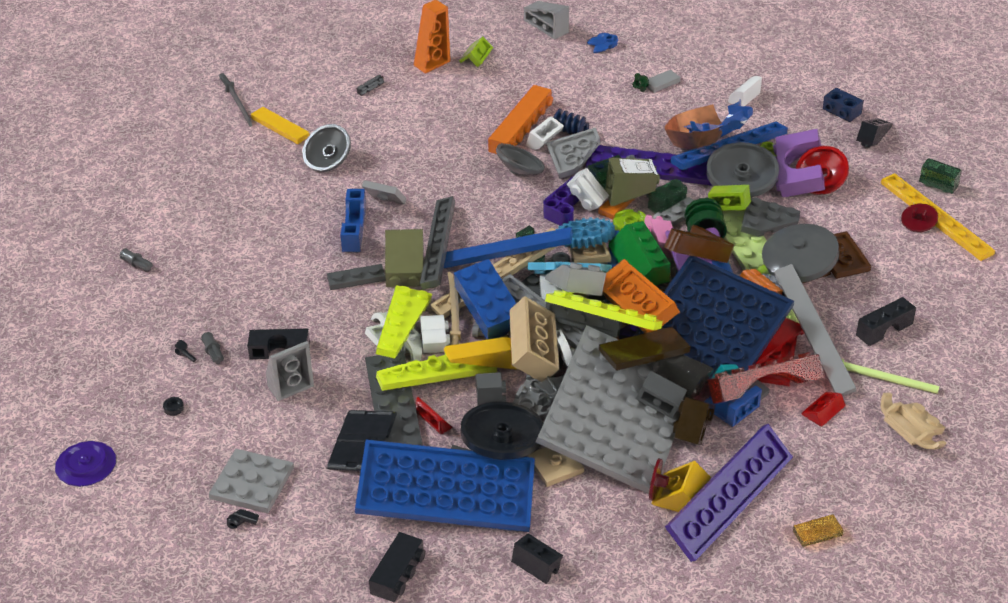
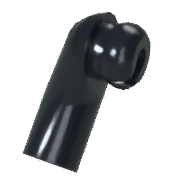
(241, 516)

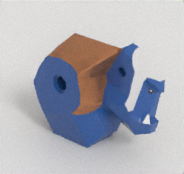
(703, 127)

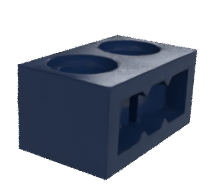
(843, 104)

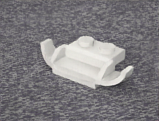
(412, 345)

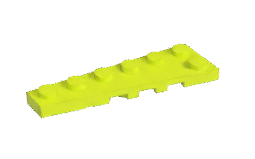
(598, 308)
(401, 318)
(428, 371)

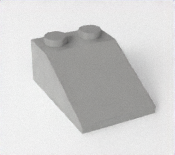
(578, 278)
(290, 371)

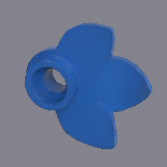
(603, 42)

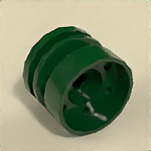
(705, 214)

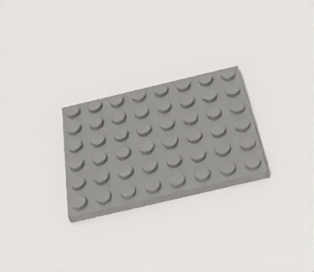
(601, 420)

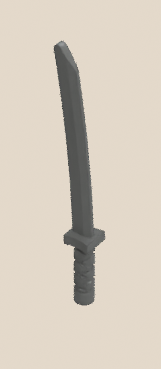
(229, 87)

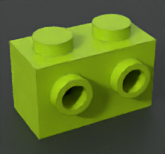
(731, 196)

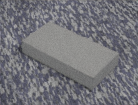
(663, 80)

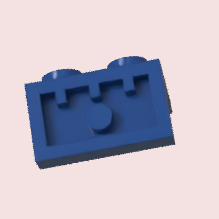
(736, 410)

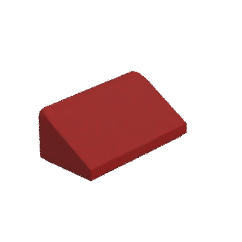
(824, 408)
(432, 417)

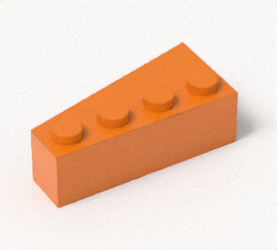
(433, 37)

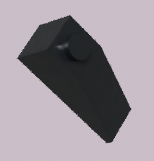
(873, 131)

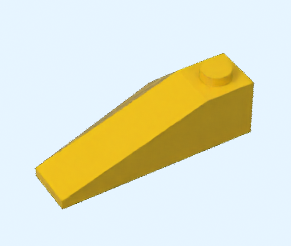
(488, 353)

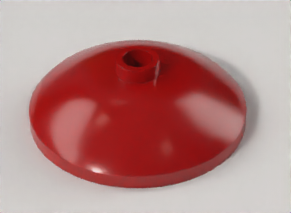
(832, 163)

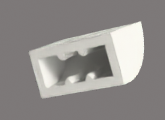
(746, 91)
(544, 133)

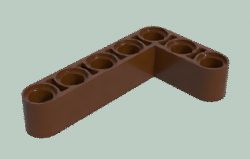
(700, 244)

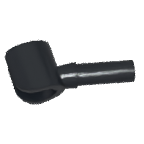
(181, 347)

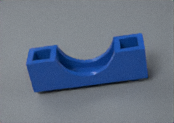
(353, 227)

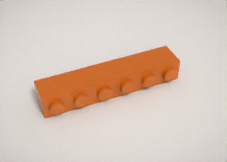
(521, 118)

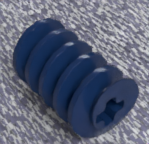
(571, 124)

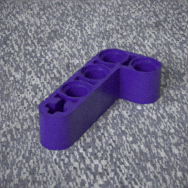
(559, 205)

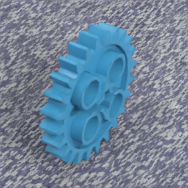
(589, 232)

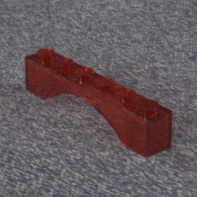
(733, 386)

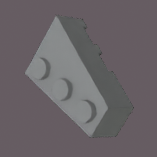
(548, 18)

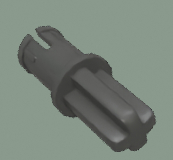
(135, 259)
(212, 347)

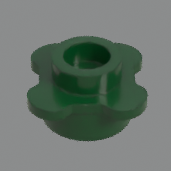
(640, 82)

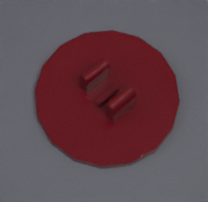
(919, 217)
(657, 479)

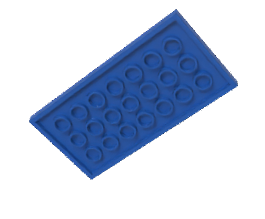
(445, 486)

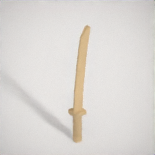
(455, 334)

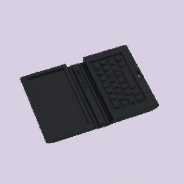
(356, 429)

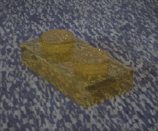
(817, 530)

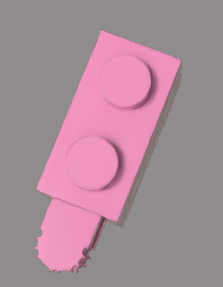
(658, 228)

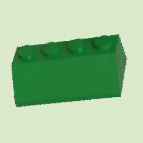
(641, 251)

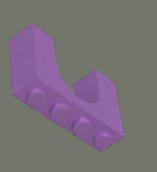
(792, 180)

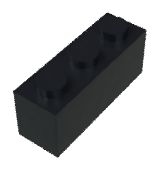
(397, 567)

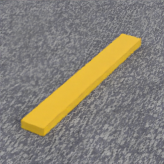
(945, 222)

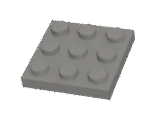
(251, 480)

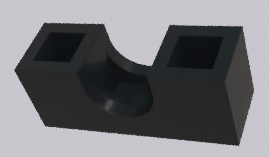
(874, 325)
(264, 341)

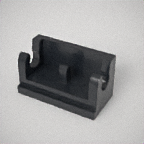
(536, 557)

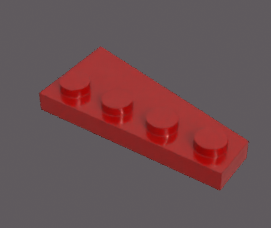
(785, 334)

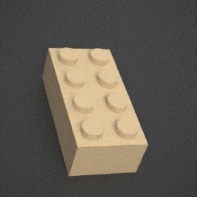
(533, 339)

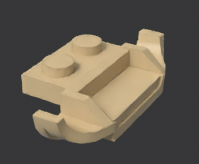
(912, 422)

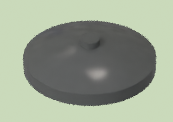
(743, 165)
(805, 246)

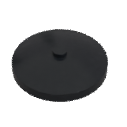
(501, 430)

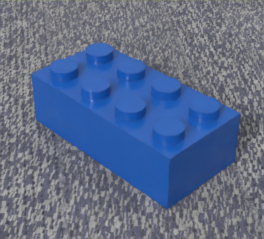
(485, 298)

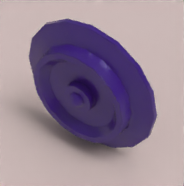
(85, 463)

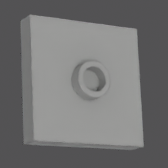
(384, 192)

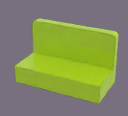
(477, 51)

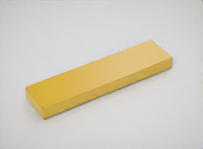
(280, 125)

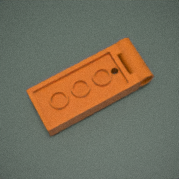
(632, 290)

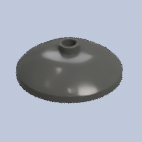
(322, 143)
(519, 160)

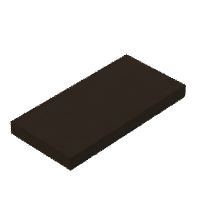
(644, 348)

